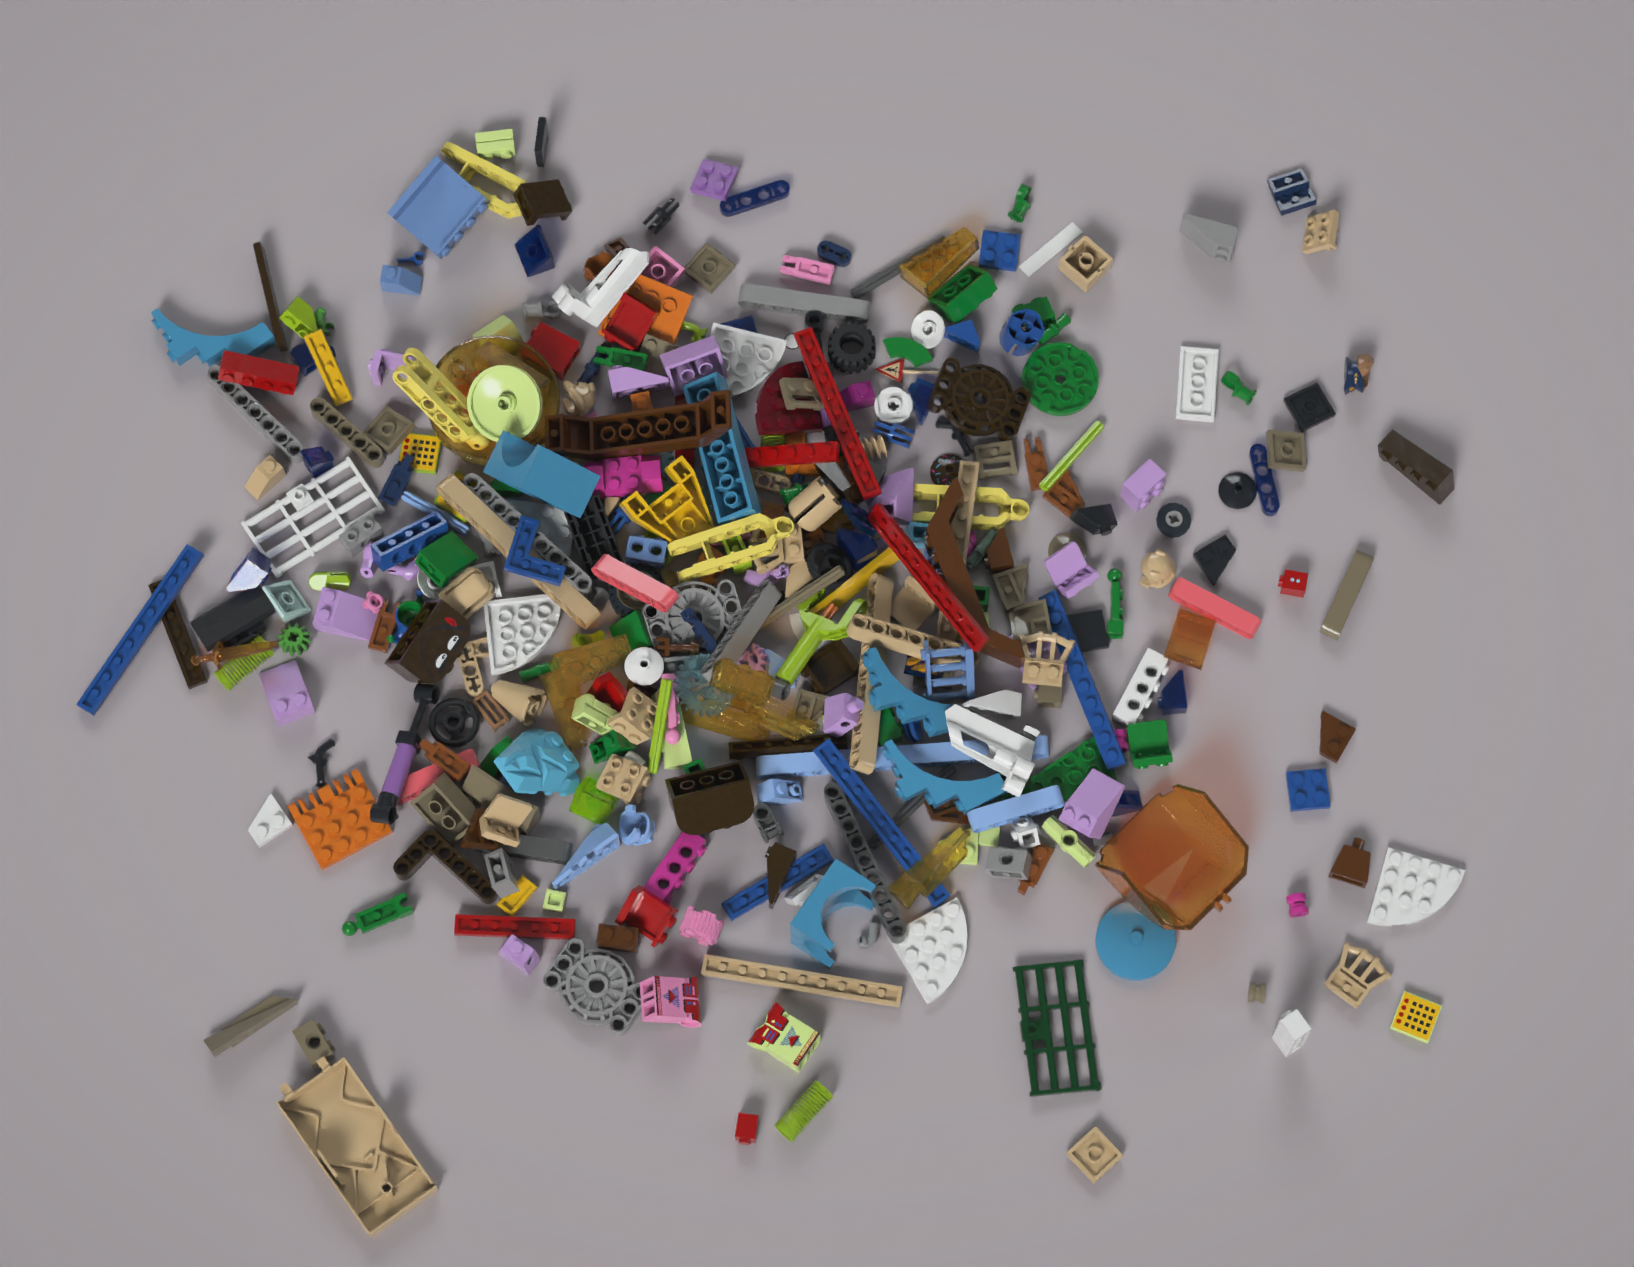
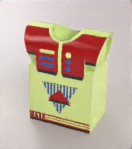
(785, 1038)

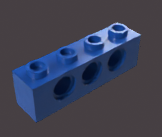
(408, 541)

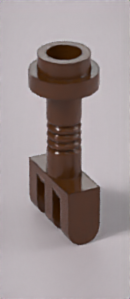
(693, 647)

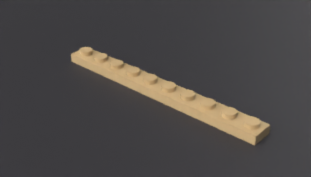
(961, 529)
(801, 980)

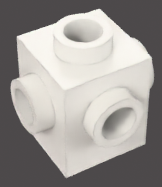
(1025, 833)

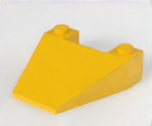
(676, 512)

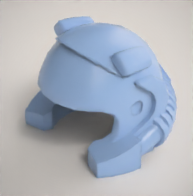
(635, 827)

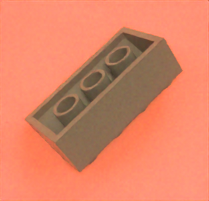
(483, 788)

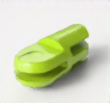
(329, 579)

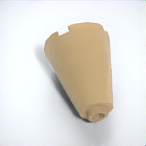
(520, 700)

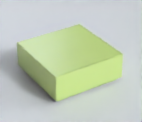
(989, 837)
(554, 900)

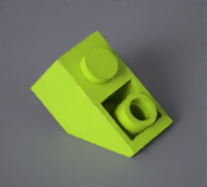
(299, 317)

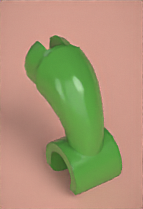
(319, 317)

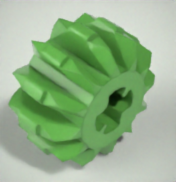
(301, 637)

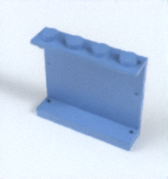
(439, 207)

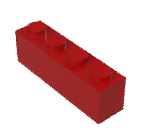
(258, 372)

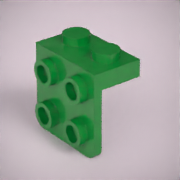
(1149, 743)

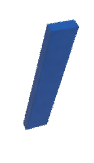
(758, 892)

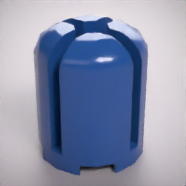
(1026, 339)

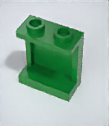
(445, 558)

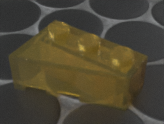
(742, 681)

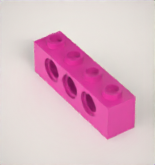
(696, 845)

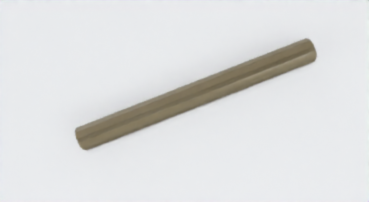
(803, 595)

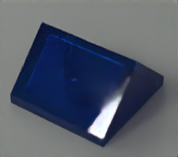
(535, 252)

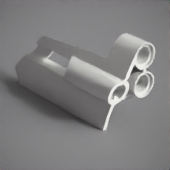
(602, 295)
(1008, 751)

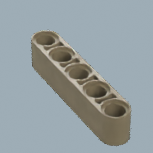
(343, 425)
(1346, 594)

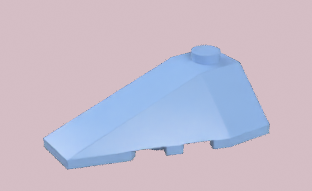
(594, 848)

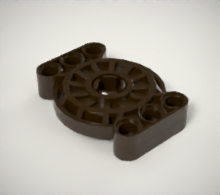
(968, 415)

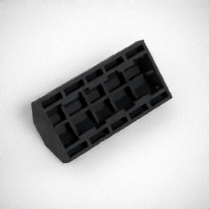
(593, 535)
(232, 617)

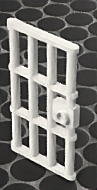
(305, 504)

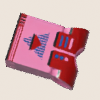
(671, 1000)

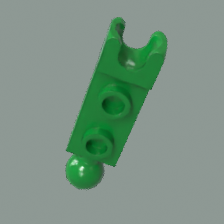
(1114, 624)
(378, 915)

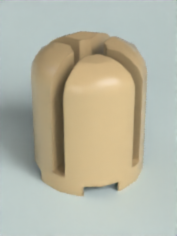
(808, 498)
(468, 592)

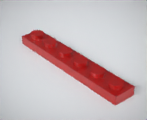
(793, 454)
(519, 926)

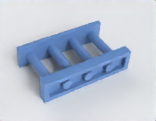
(965, 665)

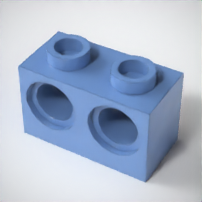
(645, 555)

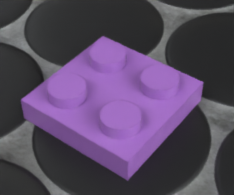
(714, 179)

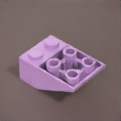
(897, 496)

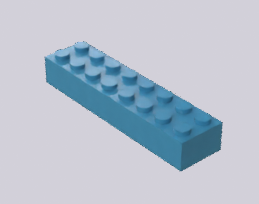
(725, 460)

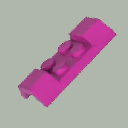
(626, 475)

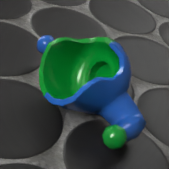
(405, 615)

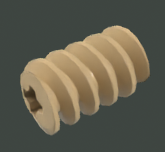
(874, 446)

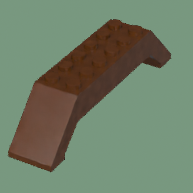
(640, 431)
(952, 569)

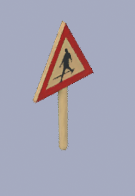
(895, 370)

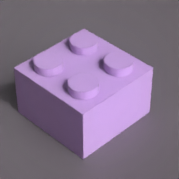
(1143, 485)

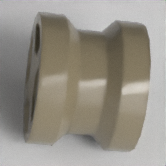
(1257, 992)

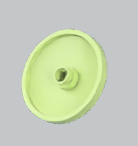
(506, 401)

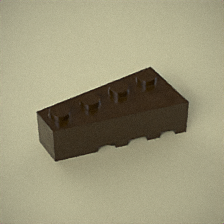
(1417, 466)

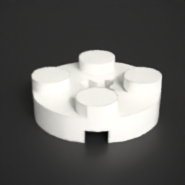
(887, 415)

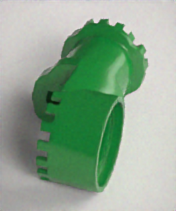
(1021, 204)
(1233, 382)
(792, 492)

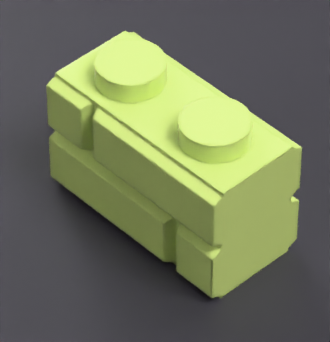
(495, 144)
(593, 713)

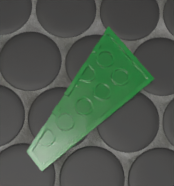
(1068, 771)

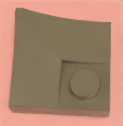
(1030, 619)

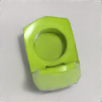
(583, 639)

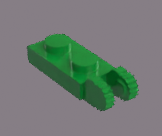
(622, 357)

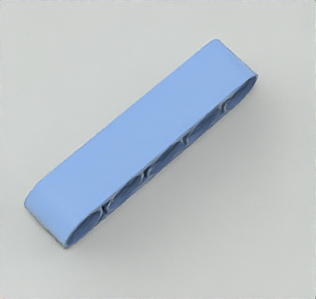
(1015, 808)

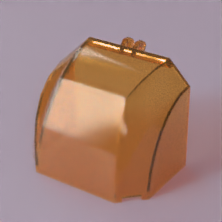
(1176, 859)

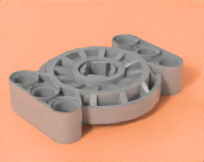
(710, 607)
(589, 968)

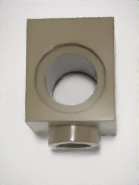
(1048, 696)

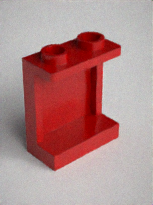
(630, 323)
(555, 347)
(609, 690)
(648, 914)

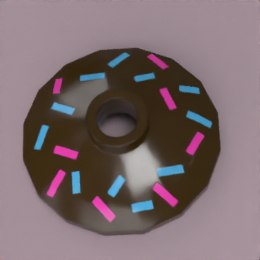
(938, 469)

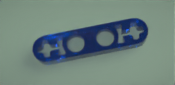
(755, 200)
(1264, 479)

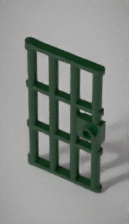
(1041, 1029)

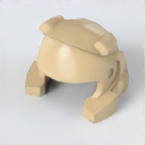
(583, 398)
(1158, 569)

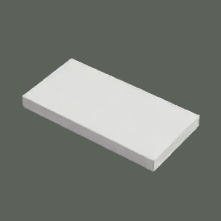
(1197, 384)

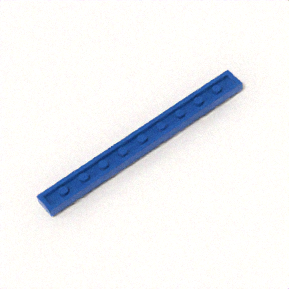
(140, 630)
(1085, 685)
(873, 813)

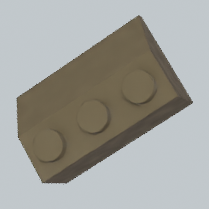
(445, 808)

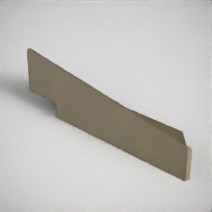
(249, 1023)

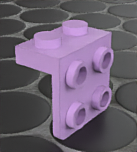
(383, 360)
(1070, 570)

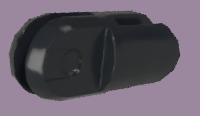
(662, 215)

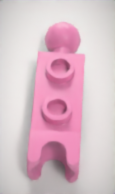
(672, 735)

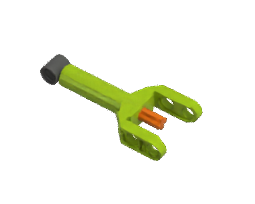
(816, 629)

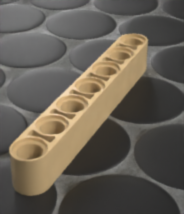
(900, 638)

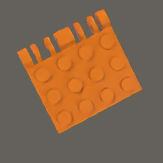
(667, 300)
(340, 823)

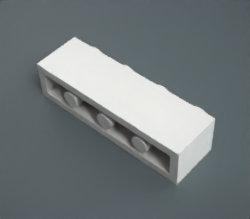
(1291, 1032)

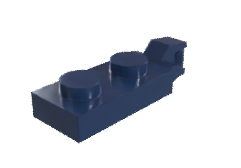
(397, 481)
(699, 629)

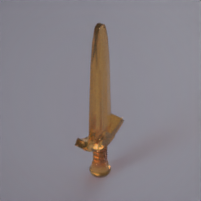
(222, 654)

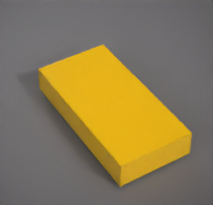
(512, 903)

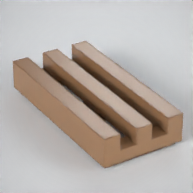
(500, 723)

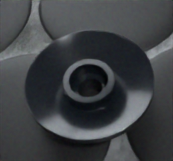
(1234, 498)

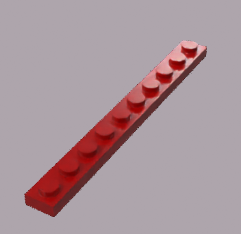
(837, 413)
(927, 577)

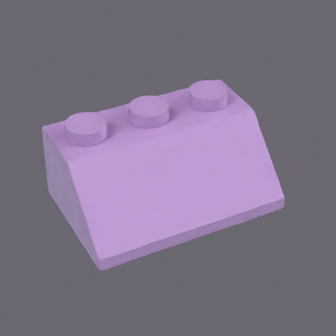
(692, 363)

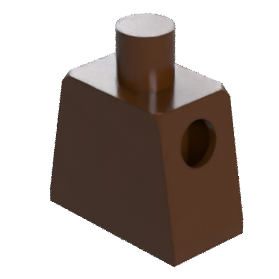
(1352, 864)

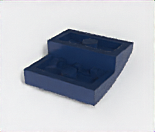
(1291, 191)

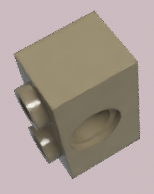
(306, 1034)

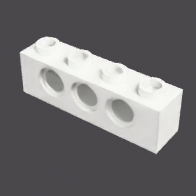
(1151, 661)

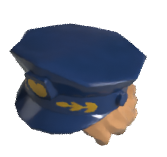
(1357, 373)

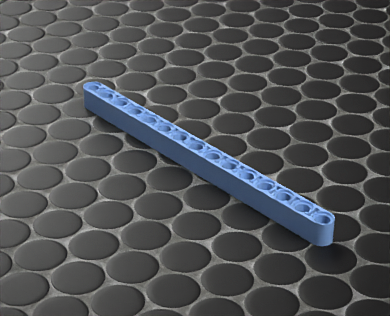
(918, 754)

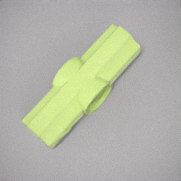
(1059, 832)

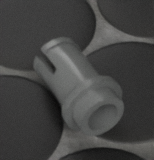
(1104, 839)

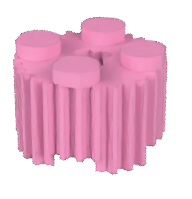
(701, 926)

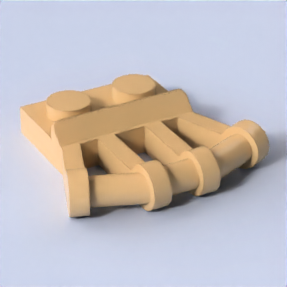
(789, 550)
(1042, 670)
(1350, 986)

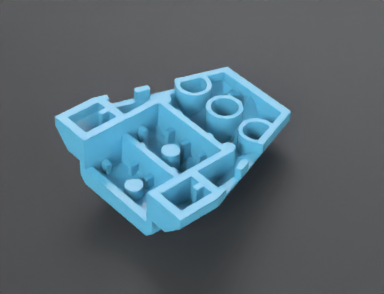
(539, 763)

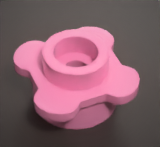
(367, 604)

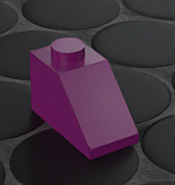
(858, 396)

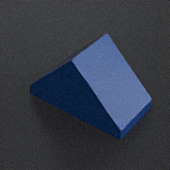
(964, 335)

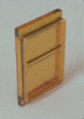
(1189, 639)

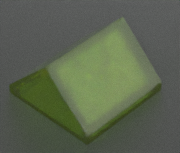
(592, 803)

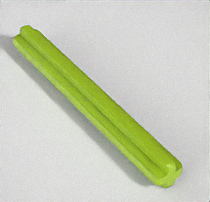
(1071, 456)
(659, 725)

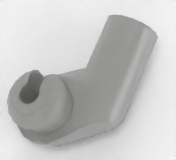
(869, 939)

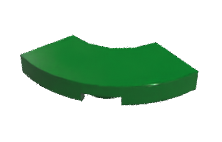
(907, 349)

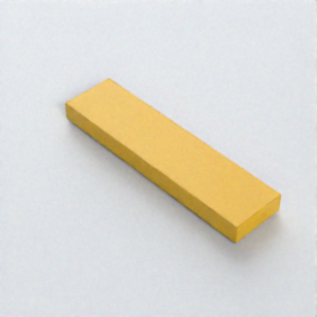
(328, 368)

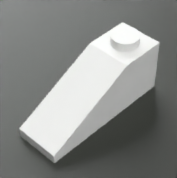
(1001, 704)

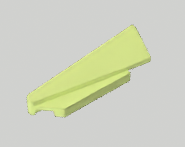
(678, 754)

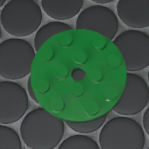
(1068, 362)

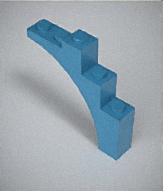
(209, 349)
(909, 706)
(938, 791)

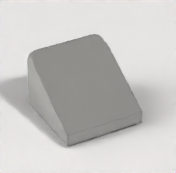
(598, 597)

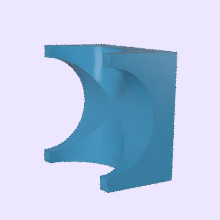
(834, 891)

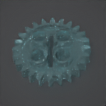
(711, 701)

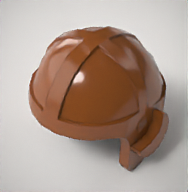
(596, 264)

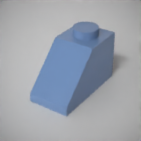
(400, 280)

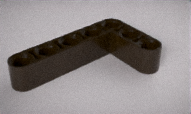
(449, 863)

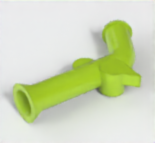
(699, 334)

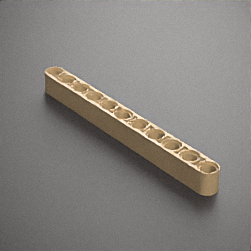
(501, 536)
(866, 732)

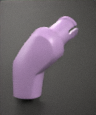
(368, 566)
(407, 571)
(774, 575)

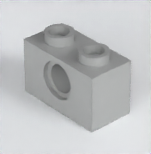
(360, 534)
(1017, 869)
(501, 873)

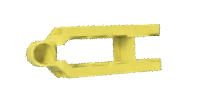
(473, 164)
(422, 386)
(1009, 508)
(774, 529)

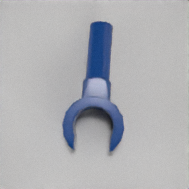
(412, 259)

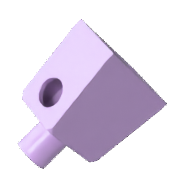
(841, 714)
(519, 953)

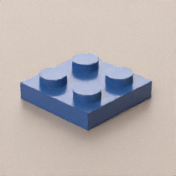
(999, 250)
(1307, 790)

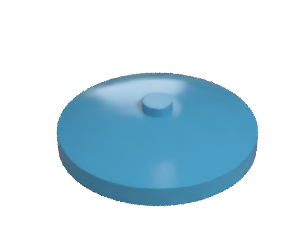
(1133, 944)

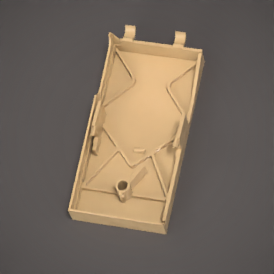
(356, 1146)

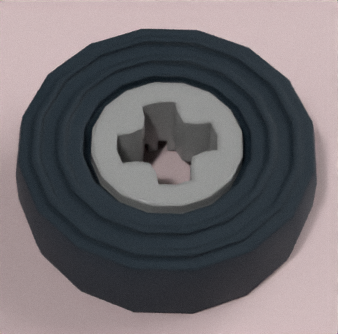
(1178, 528)

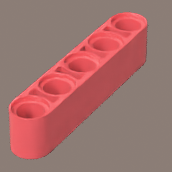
(635, 583)
(1214, 608)
(421, 779)

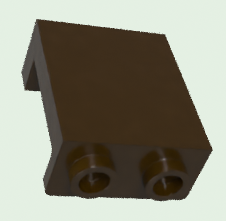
(542, 200)
(830, 668)

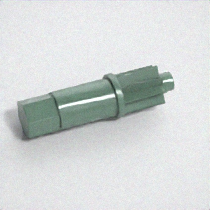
(980, 551)

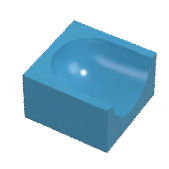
(541, 474)

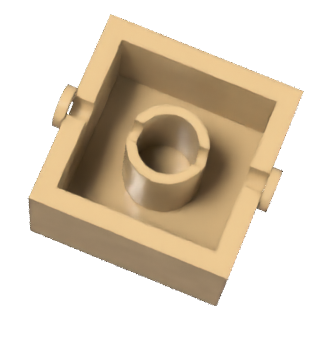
(1085, 263)

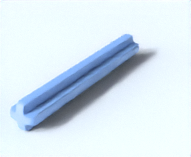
(429, 508)

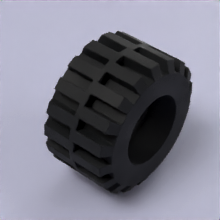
(850, 333)

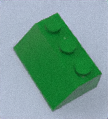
(963, 293)

